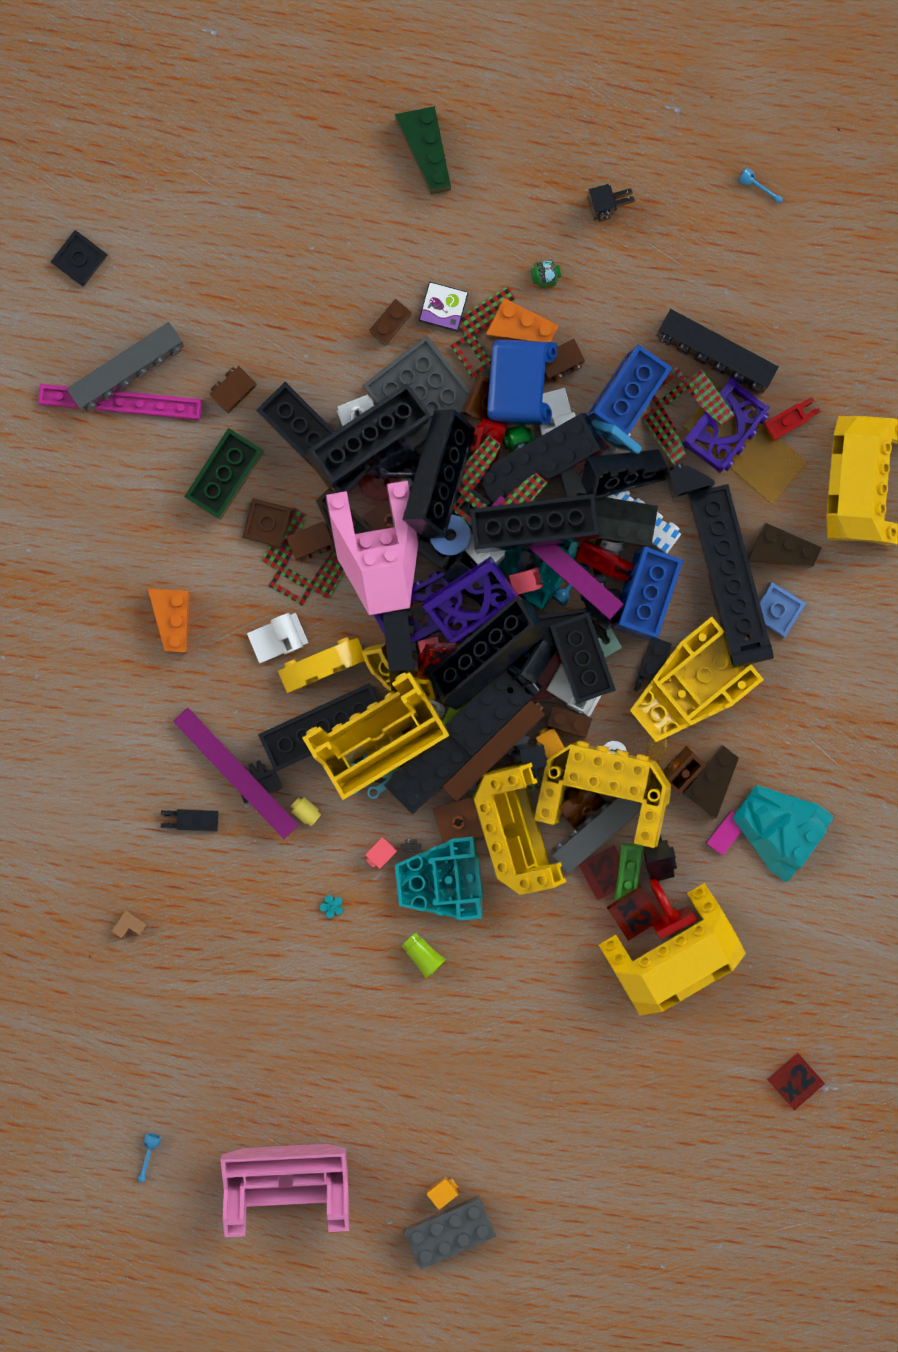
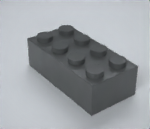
(449, 1232)

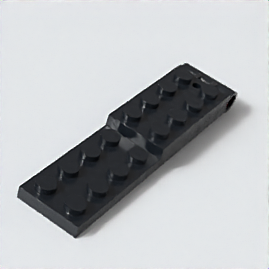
(730, 576)
(467, 735)

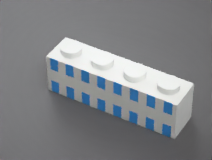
(664, 534)

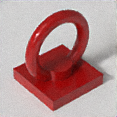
(672, 919)

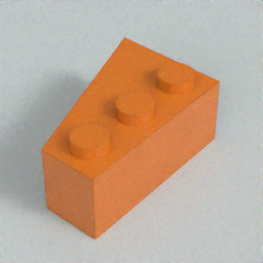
(518, 323)
(172, 617)

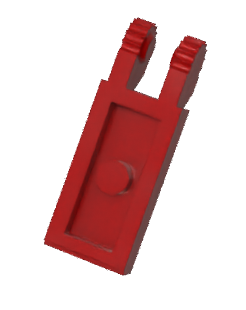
(789, 419)
(603, 560)

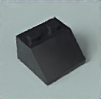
(686, 480)

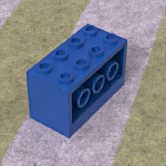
(630, 389)
(647, 593)

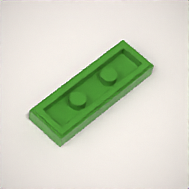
(628, 869)

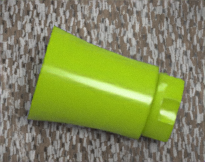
(423, 955)

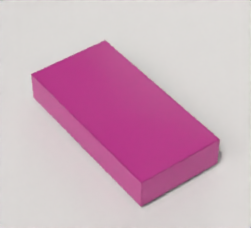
(724, 834)

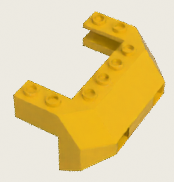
(861, 480)
(379, 735)
(512, 832)
(681, 963)

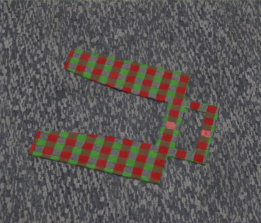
(475, 321)
(706, 396)
(475, 470)
(324, 580)

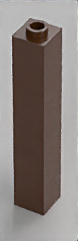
(494, 749)

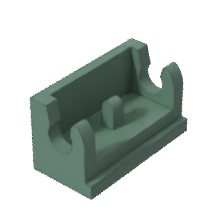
(611, 645)

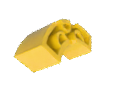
(377, 663)
(320, 665)

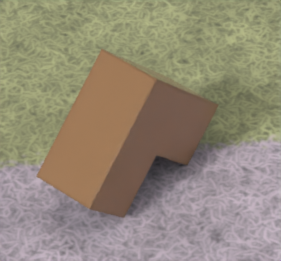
(127, 921)

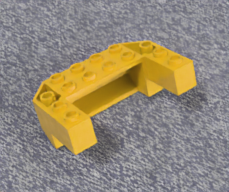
(609, 774)

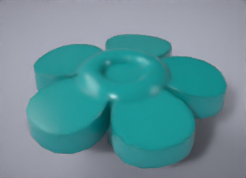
(331, 906)

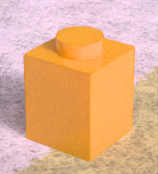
(550, 740)
(443, 1192)

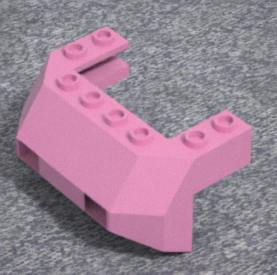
(282, 1178)

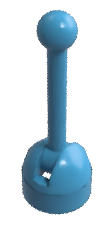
(748, 177)
(562, 595)
(151, 1141)

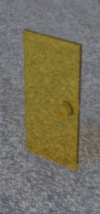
(763, 463)

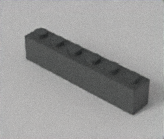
(125, 367)
(595, 832)

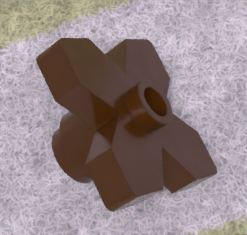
(579, 804)

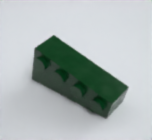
(424, 140)

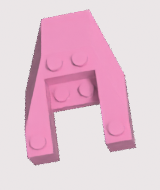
(377, 561)

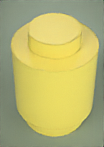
(305, 811)

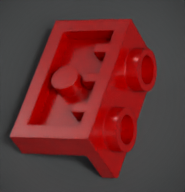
(488, 428)

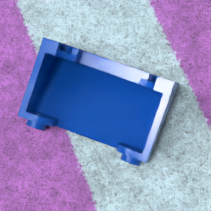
(519, 382)

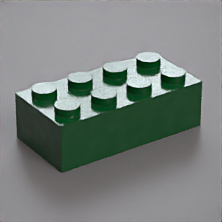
(224, 474)

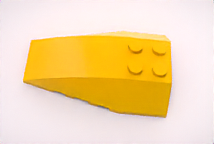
(693, 684)

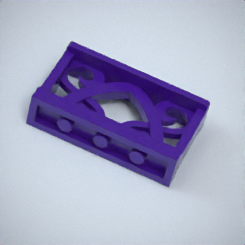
(699, 430)
(453, 589)
(423, 632)

